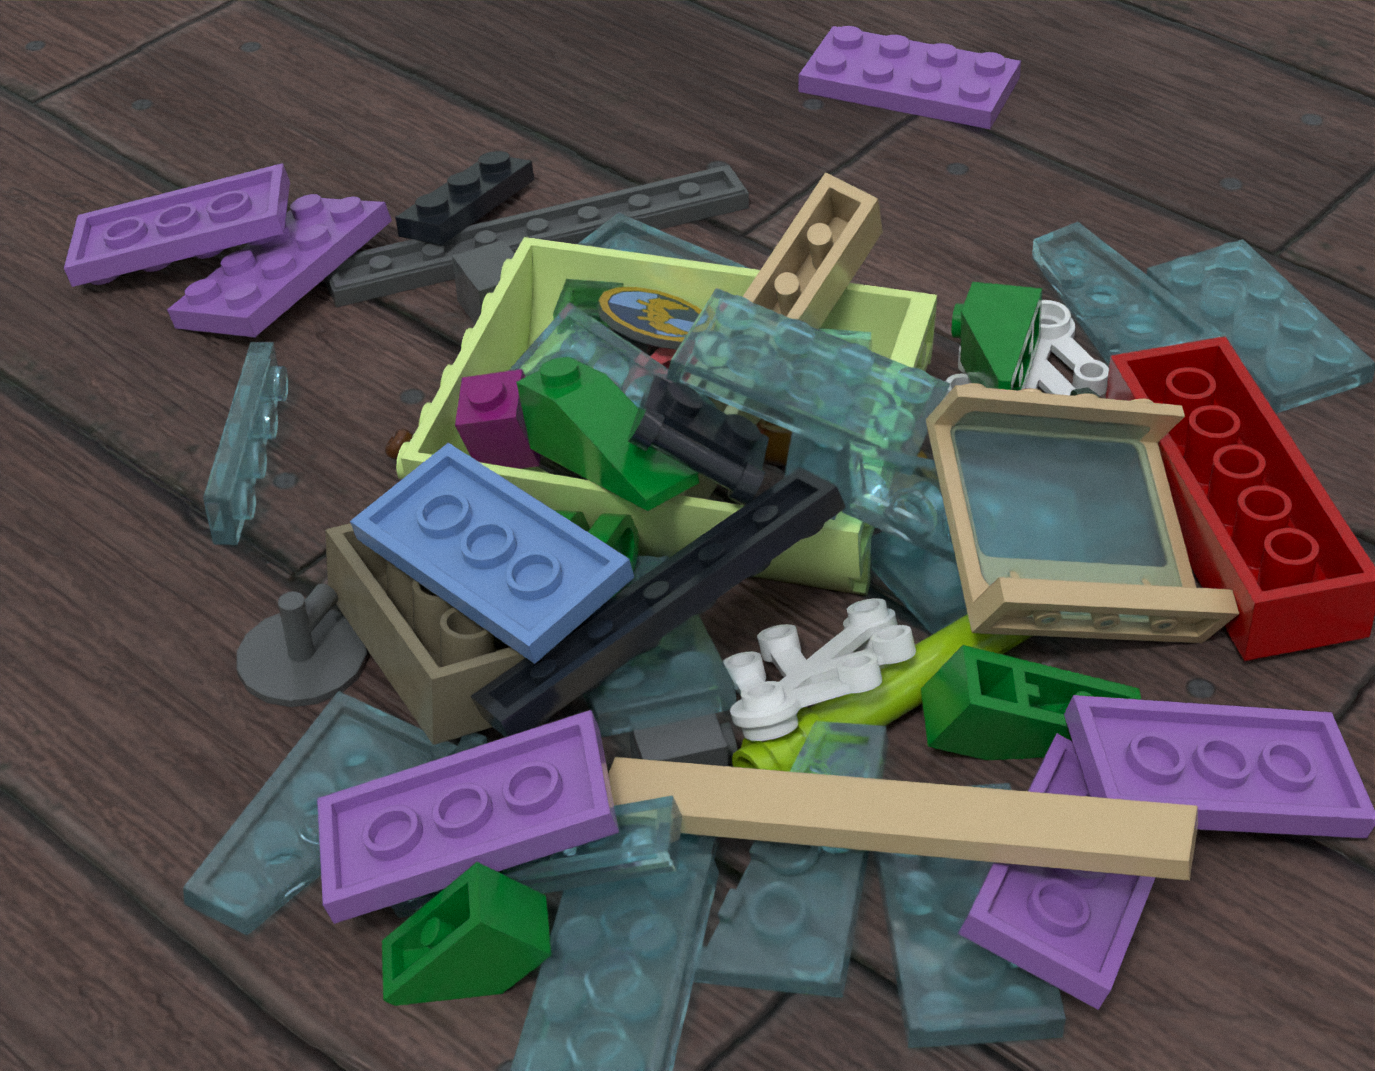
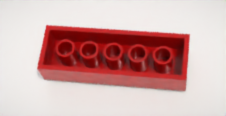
(1251, 503)

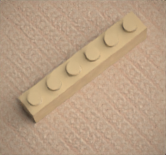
(812, 266)

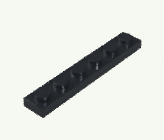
(660, 602)

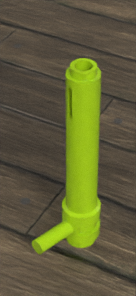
(880, 706)

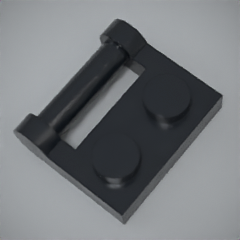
(701, 437)

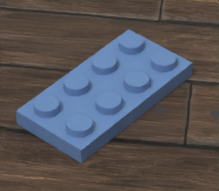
(493, 551)

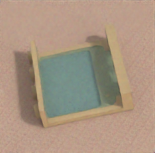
(1067, 517)

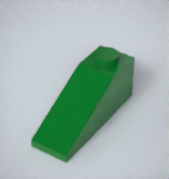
(998, 333)
(585, 426)
(1004, 704)

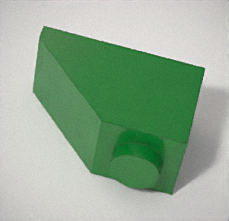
(467, 941)

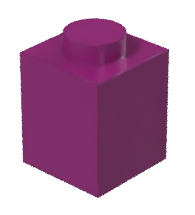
(493, 420)

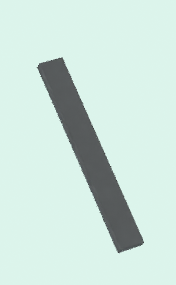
(422, 263)

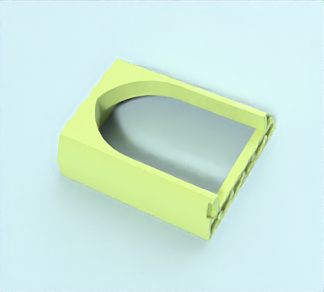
(524, 307)

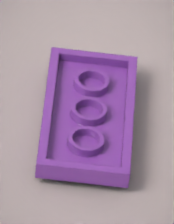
(910, 76)
(178, 226)
(269, 278)
(1233, 762)
(478, 805)
(1058, 920)

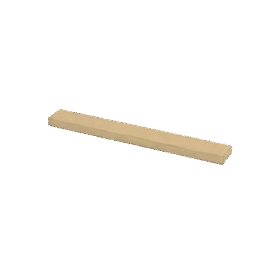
(919, 817)

